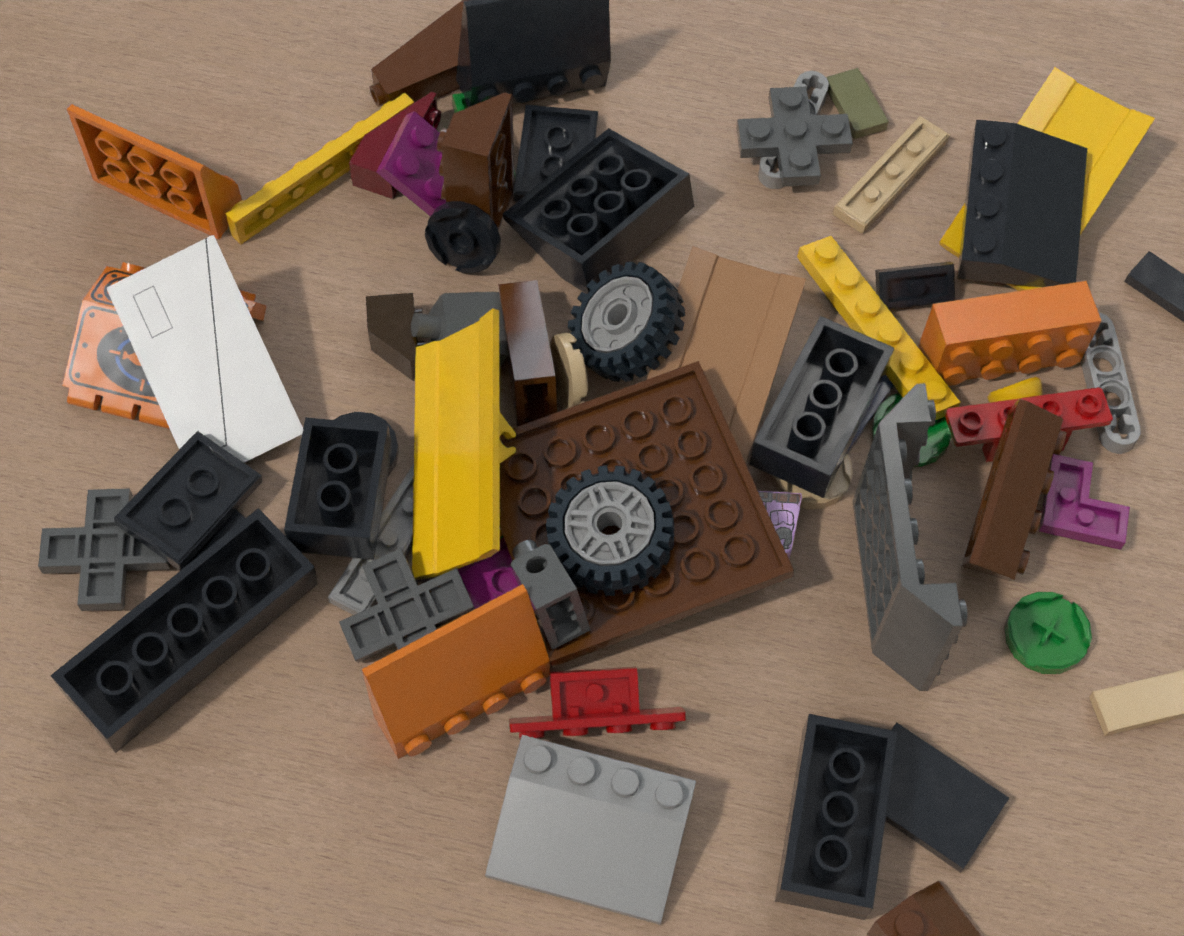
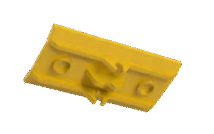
(1086, 119)
(458, 449)

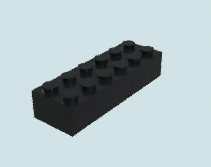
(185, 629)

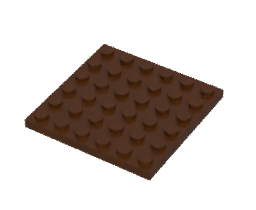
(683, 443)

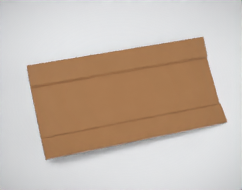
(737, 332)

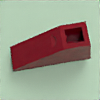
(377, 141)

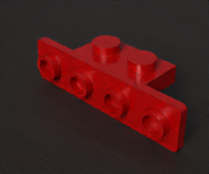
(986, 421)
(596, 700)

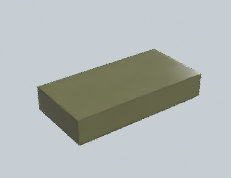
(854, 97)

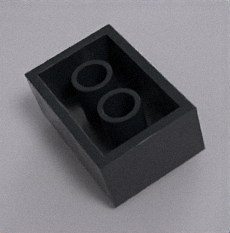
(339, 488)

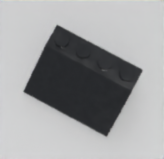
(532, 48)
(1022, 207)
(601, 208)

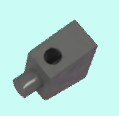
(457, 311)
(546, 585)

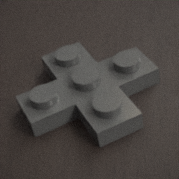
(794, 136)
(98, 552)
(403, 608)

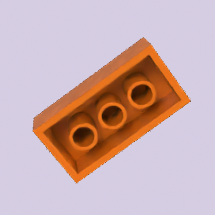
(1010, 332)

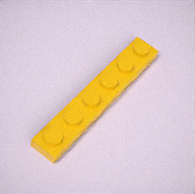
(305, 177)
(870, 316)

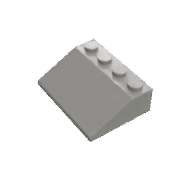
(590, 829)

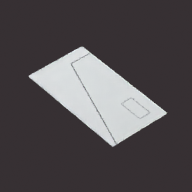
(205, 353)

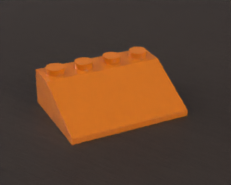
(154, 174)
(458, 673)

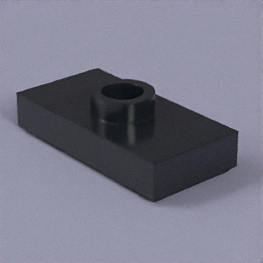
(916, 285)

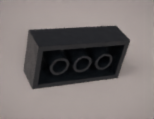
(821, 406)
(837, 817)

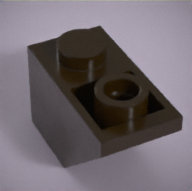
(390, 330)

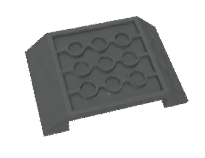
(907, 620)

